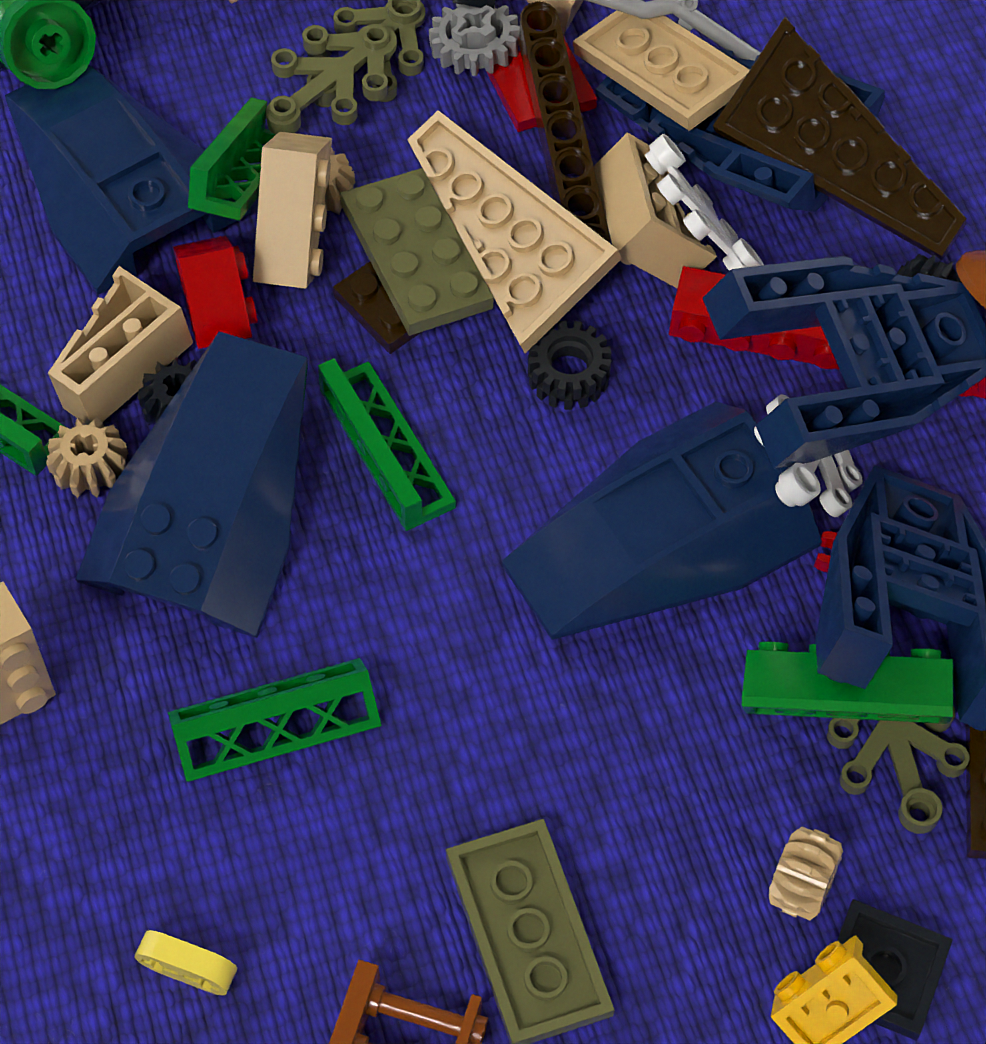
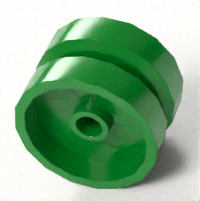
(45, 41)

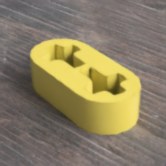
(186, 962)

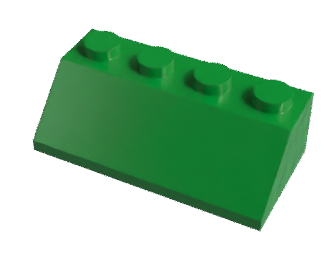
(900, 691)

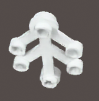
(702, 220)
(800, 484)

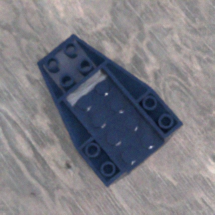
(105, 172)
(663, 528)

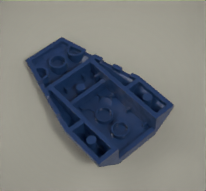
(727, 160)
(209, 490)

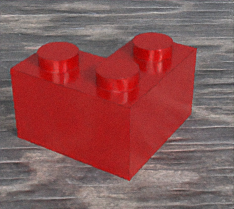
(213, 289)

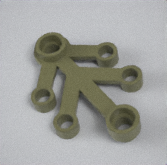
(398, 15)
(371, 45)
(898, 738)

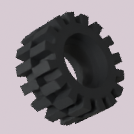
(570, 386)

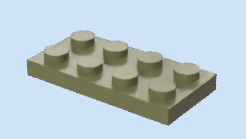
(416, 251)
(529, 933)

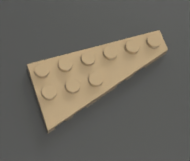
(520, 238)

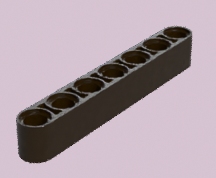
(561, 118)

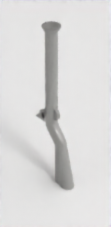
(688, 17)

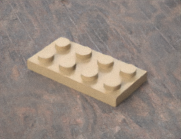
(662, 65)

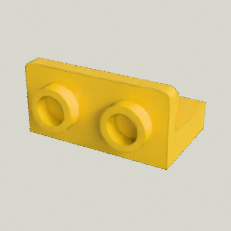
(831, 997)

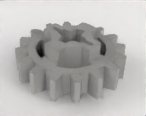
(474, 37)

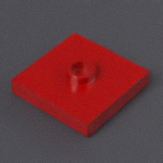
(514, 92)

